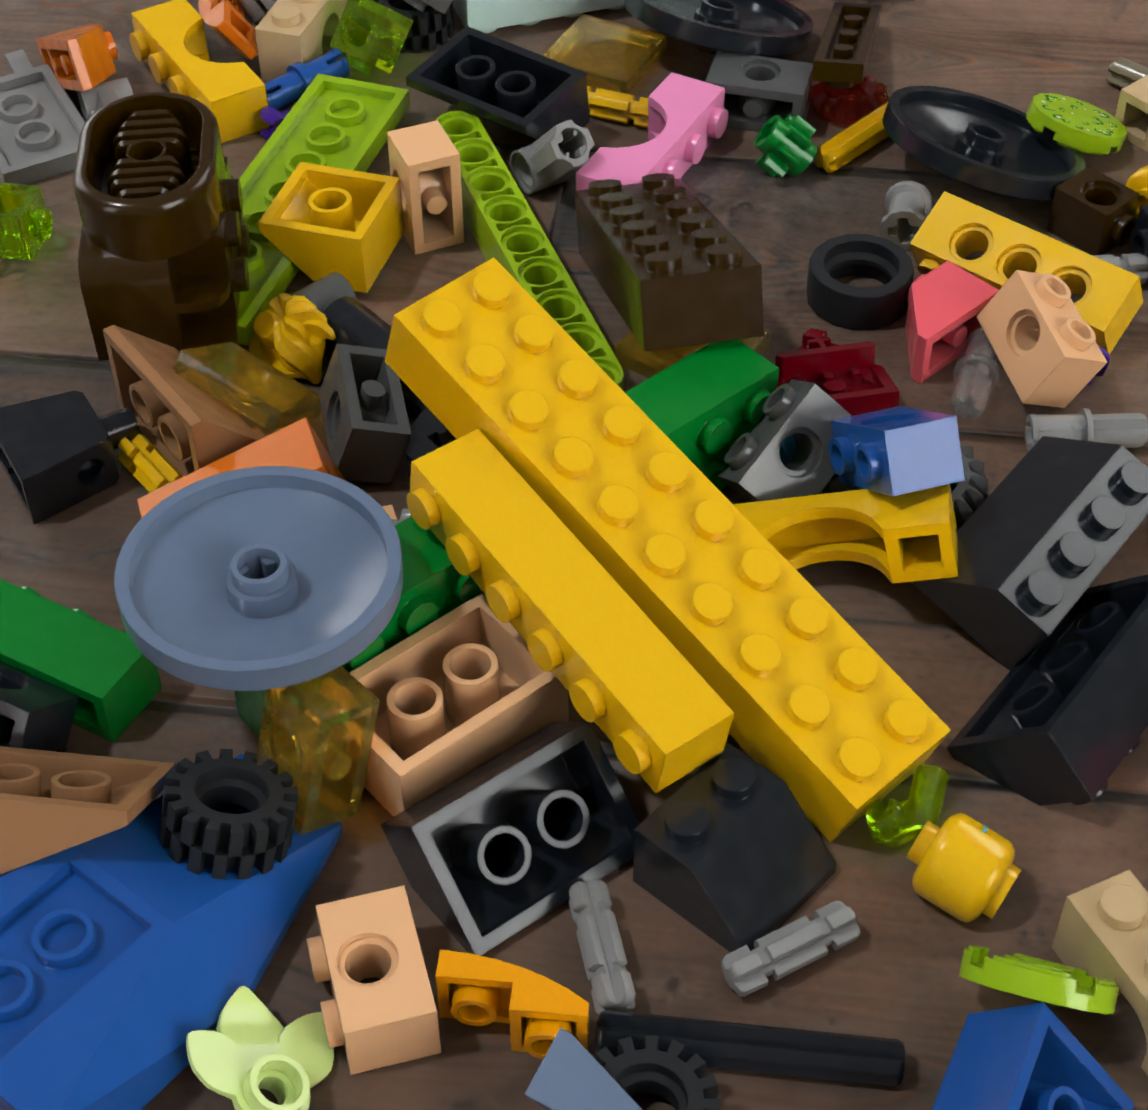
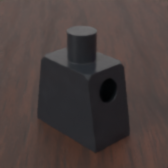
(61, 450)

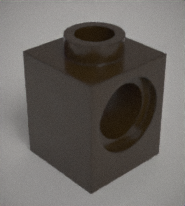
(1093, 212)

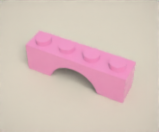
(682, 123)

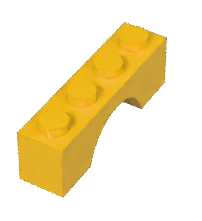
(176, 50)
(899, 535)

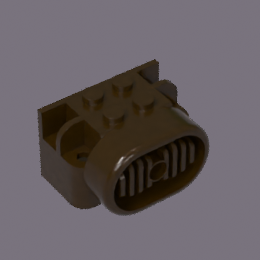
(159, 223)

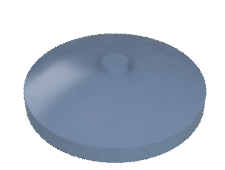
(259, 578)

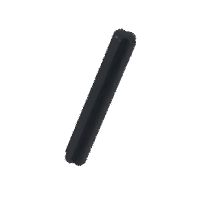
(762, 1047)

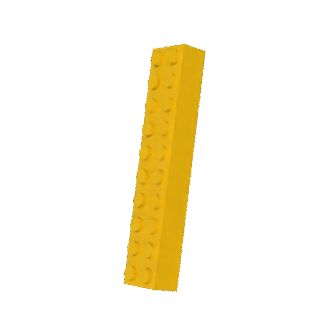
(790, 668)

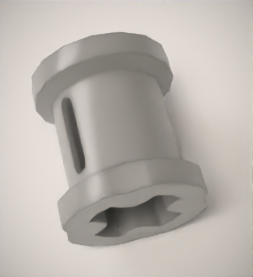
(906, 209)

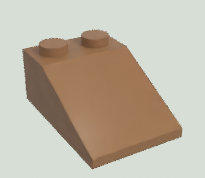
(68, 799)

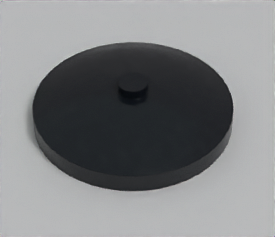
(728, 25)
(979, 142)

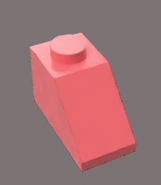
(942, 316)

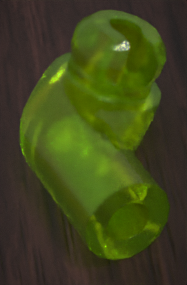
(904, 820)

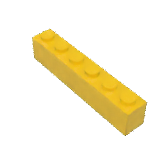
(569, 611)

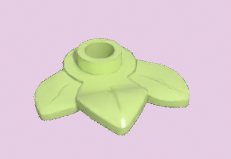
(258, 1053)

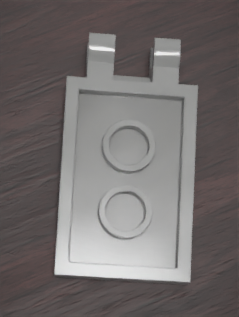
(36, 123)

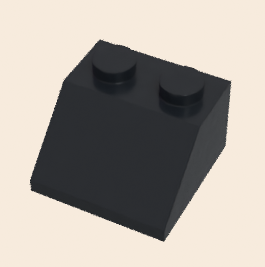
(731, 851)

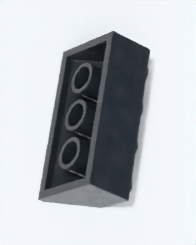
(1041, 542)
(1069, 704)

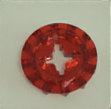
(849, 104)

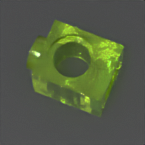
(386, 41)
(23, 221)

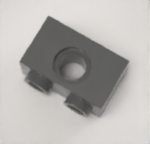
(761, 88)
(364, 414)
(754, 458)

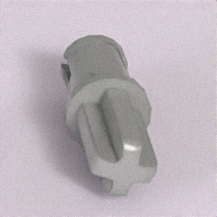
(1116, 428)

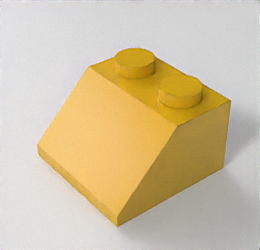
(336, 222)

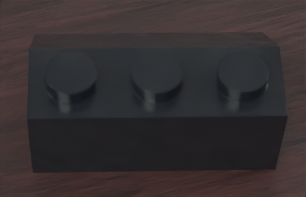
(504, 83)
(516, 835)

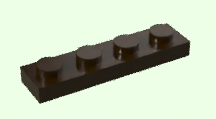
(846, 45)

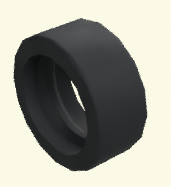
(859, 306)

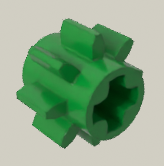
(785, 146)

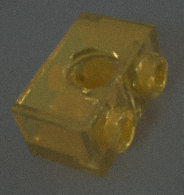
(324, 741)

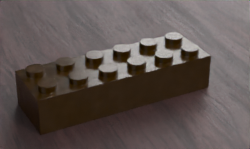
(668, 263)

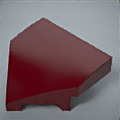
(841, 371)

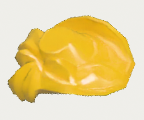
(292, 337)

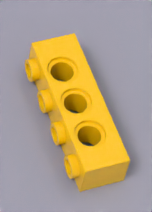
(961, 228)

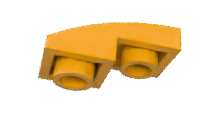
(490, 990)

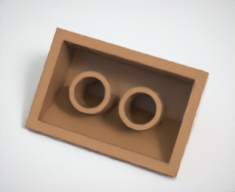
(171, 411)

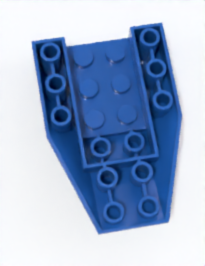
(125, 955)

